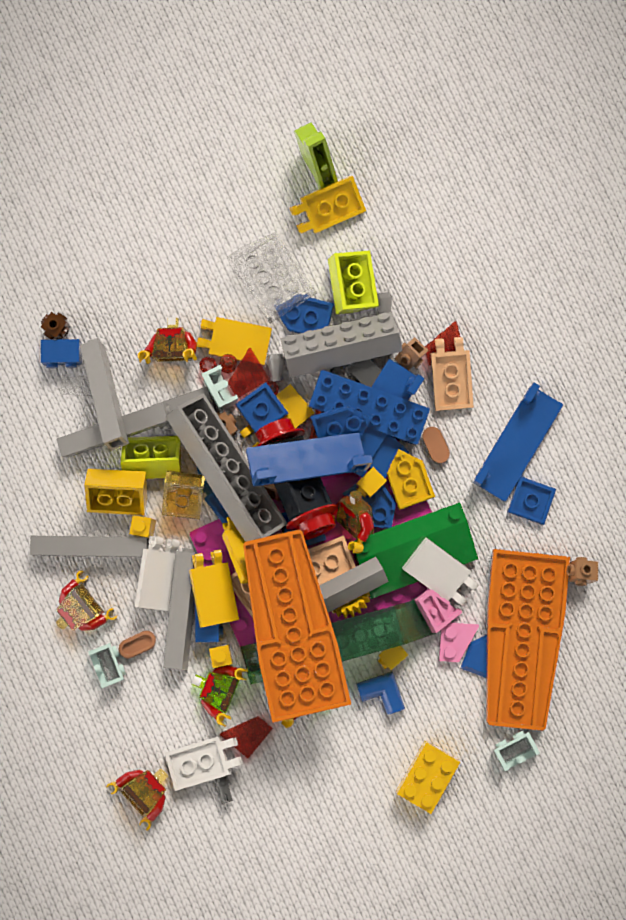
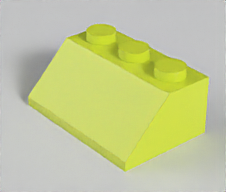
(352, 282)
(152, 455)

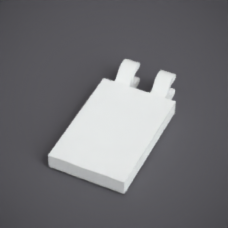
(439, 571)
(156, 575)
(201, 762)

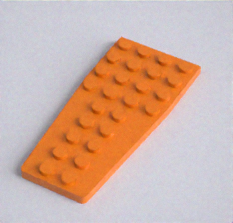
(293, 629)
(523, 636)

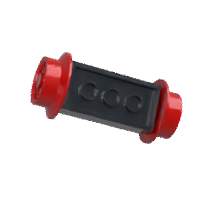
(303, 500)

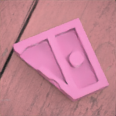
(436, 610)
(455, 640)

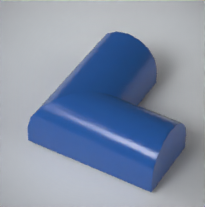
(384, 686)

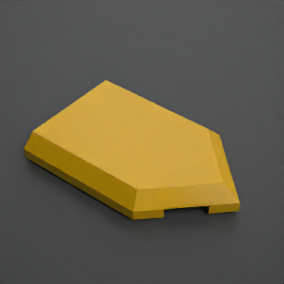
(409, 480)

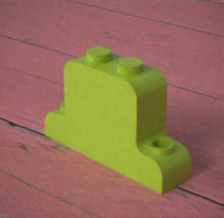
(316, 154)

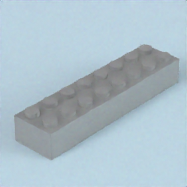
(225, 469)

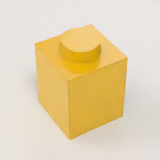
(370, 483)
(142, 526)
(221, 656)
(392, 657)

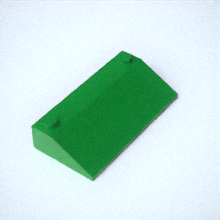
(395, 545)

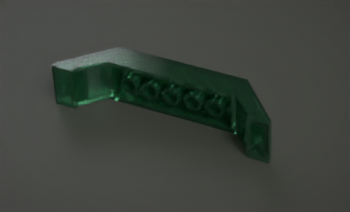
(362, 634)

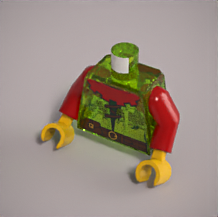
(219, 690)

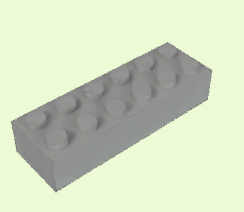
(341, 344)

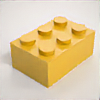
(116, 491)
(427, 777)

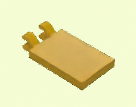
(329, 205)
(235, 338)
(295, 406)
(234, 544)
(213, 590)

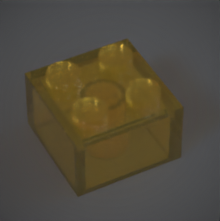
(183, 495)

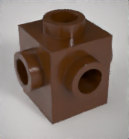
(61, 329)

